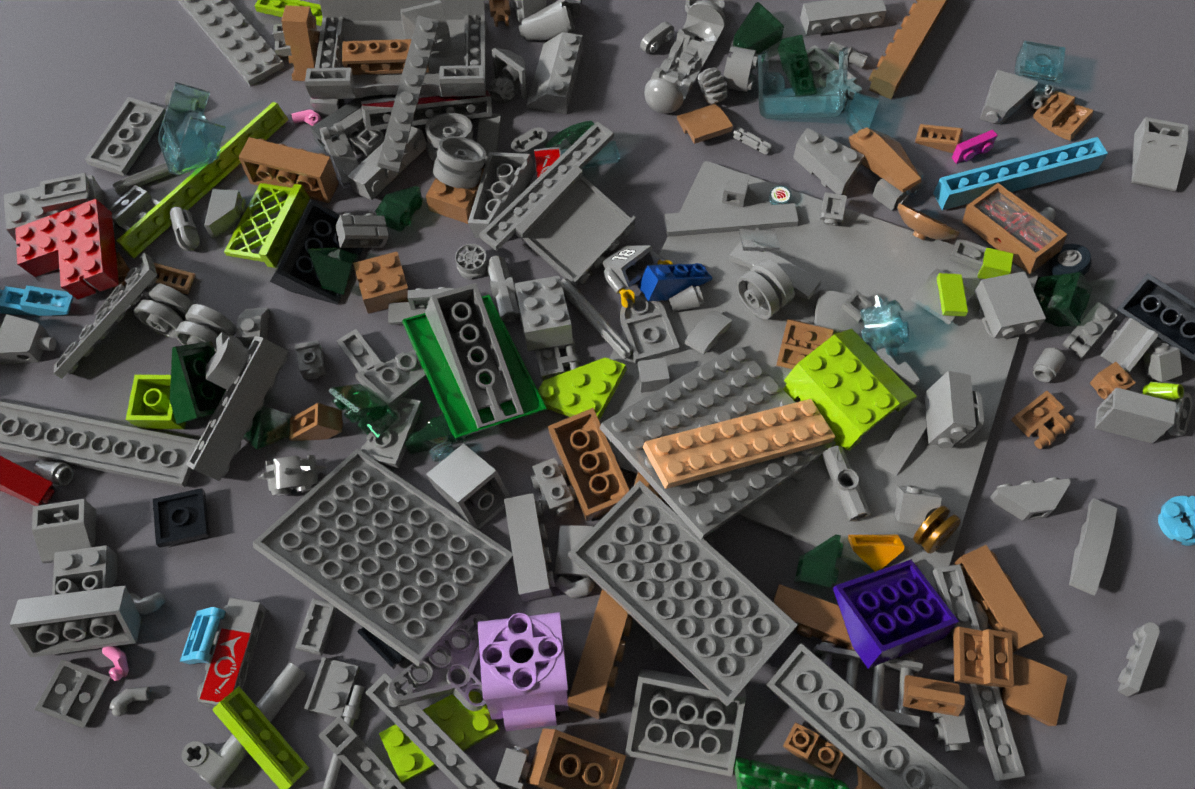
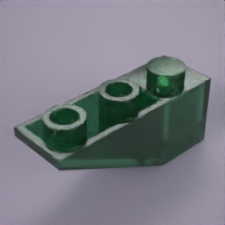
(797, 65)
(432, 434)

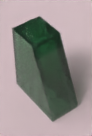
(758, 30)

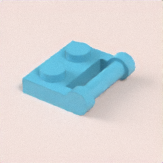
(202, 635)

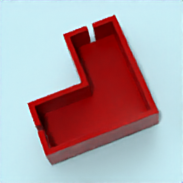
(77, 243)

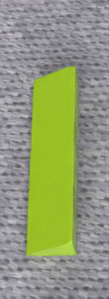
(260, 739)

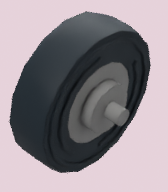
(1071, 259)

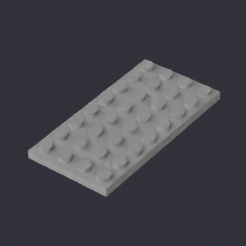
(683, 592)

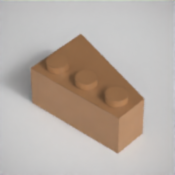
(302, 37)

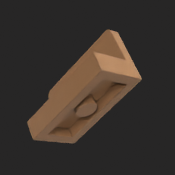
(932, 695)

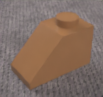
(316, 423)

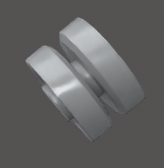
(445, 126)
(459, 162)
(765, 289)
(163, 309)
(203, 325)

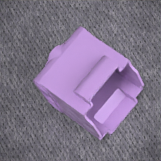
(528, 691)

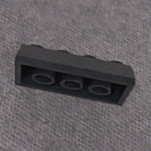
(1164, 312)

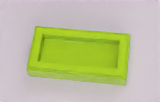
(952, 294)

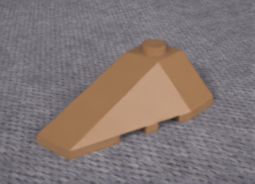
(885, 158)

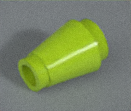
(1164, 390)

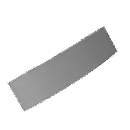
(904, 439)
(358, 756)

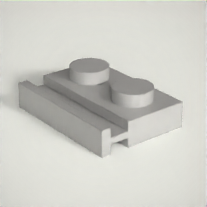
(64, 192)
(332, 688)

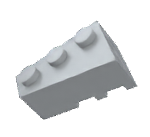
(828, 160)

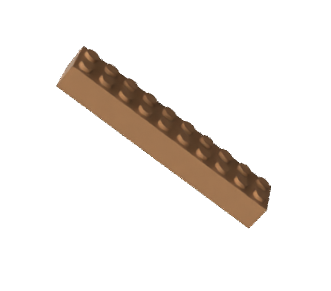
(601, 652)

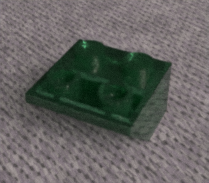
(1063, 298)
(363, 408)
(818, 564)

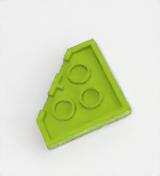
(583, 388)

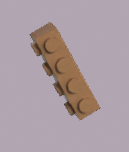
(376, 56)

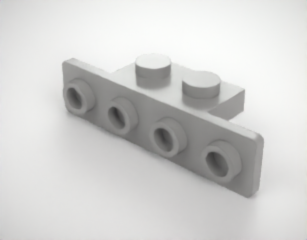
(417, 304)

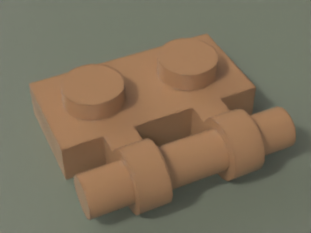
(1037, 414)

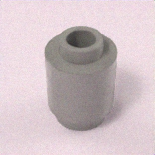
(1048, 364)

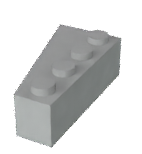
(501, 183)

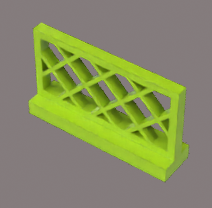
(282, 225)

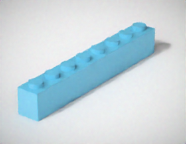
(1021, 172)

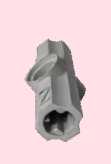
(502, 289)
(852, 496)

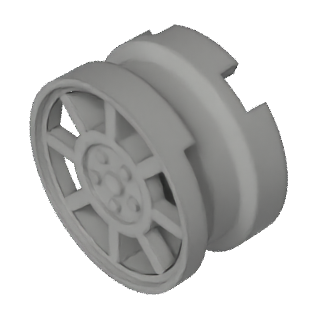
(472, 261)

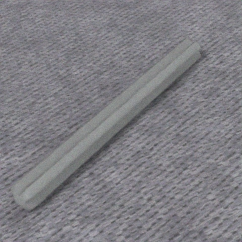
(146, 176)

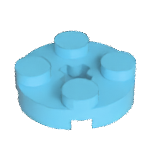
(1170, 520)

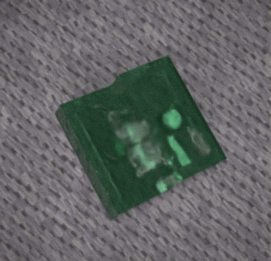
(571, 134)

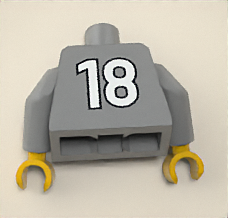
(627, 267)

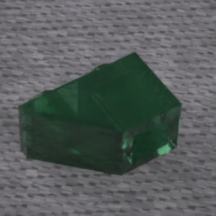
(400, 207)

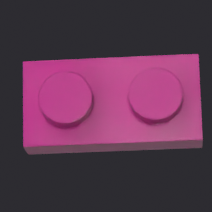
(974, 146)

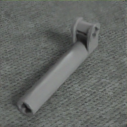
(218, 767)

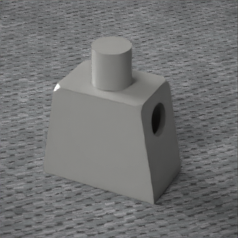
(23, 341)

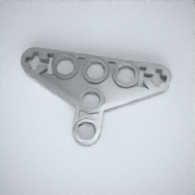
(438, 675)

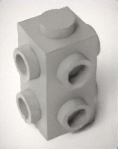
(555, 493)

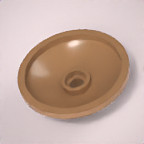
(924, 225)

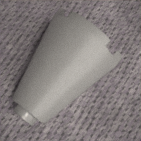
(548, 22)

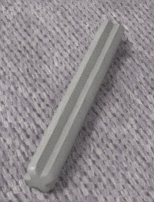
(596, 319)

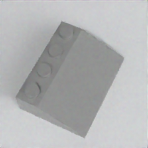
(684, 723)

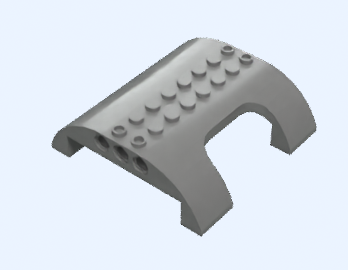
(451, 71)

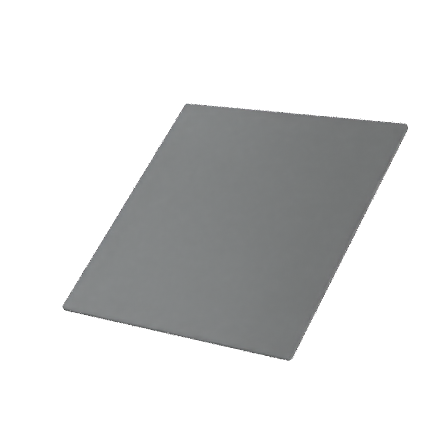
(846, 258)

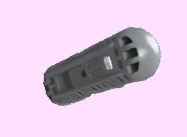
(687, 56)

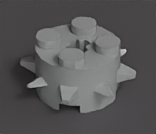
(291, 474)

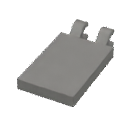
(822, 65)

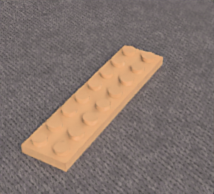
(737, 443)

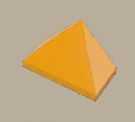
(876, 549)

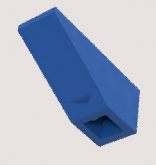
(666, 281)

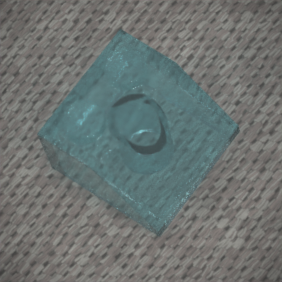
(1040, 61)

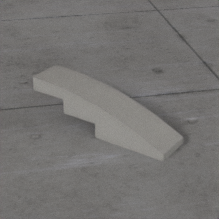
(802, 281)
(1093, 547)

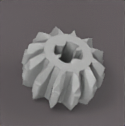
(712, 85)

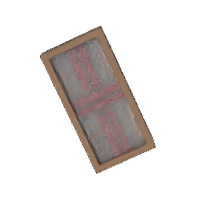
(1014, 228)

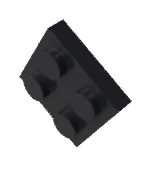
(180, 517)

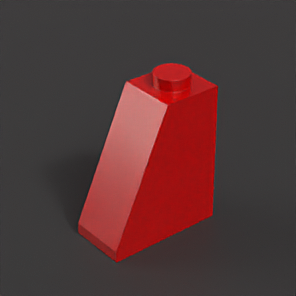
(24, 484)

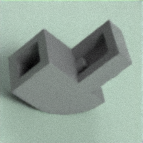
(227, 361)

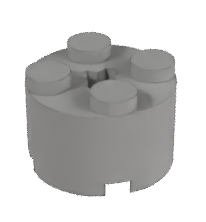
(740, 69)

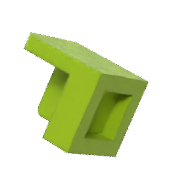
(995, 264)

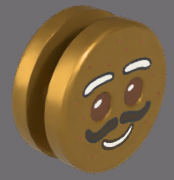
(936, 530)

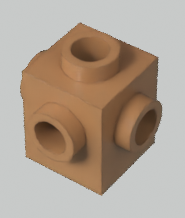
(1110, 378)

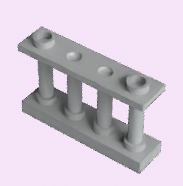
(906, 665)

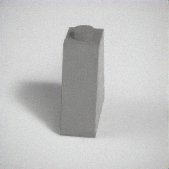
(1006, 96)

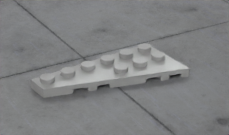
(111, 311)

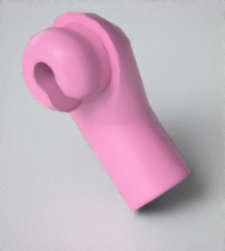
(307, 116)
(120, 662)

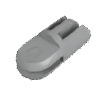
(184, 229)

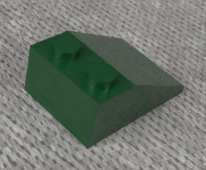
(190, 391)

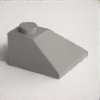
(430, 10)
(512, 67)

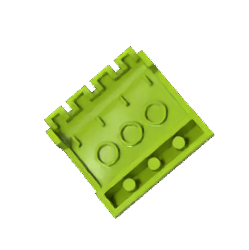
(848, 386)

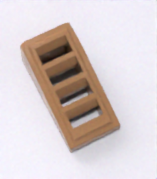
(952, 135)

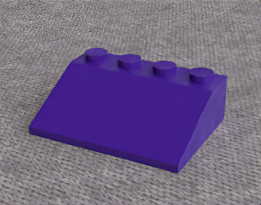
(892, 613)

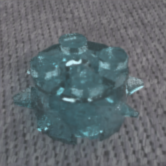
(884, 326)

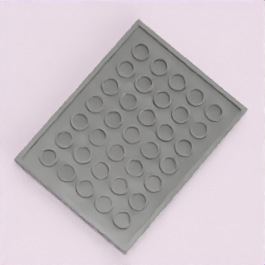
(710, 394)
(385, 555)

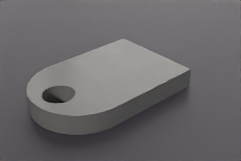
(648, 330)

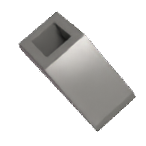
(1030, 499)

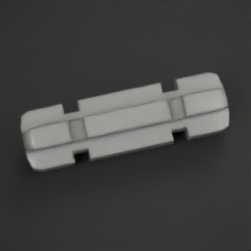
(752, 140)

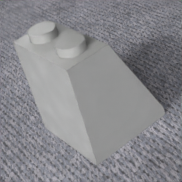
(469, 486)

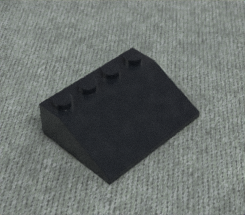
(296, 267)

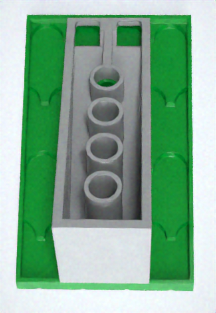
(471, 362)

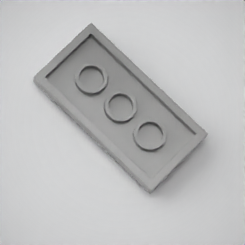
(126, 136)

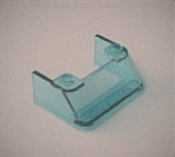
(781, 102)
(185, 134)

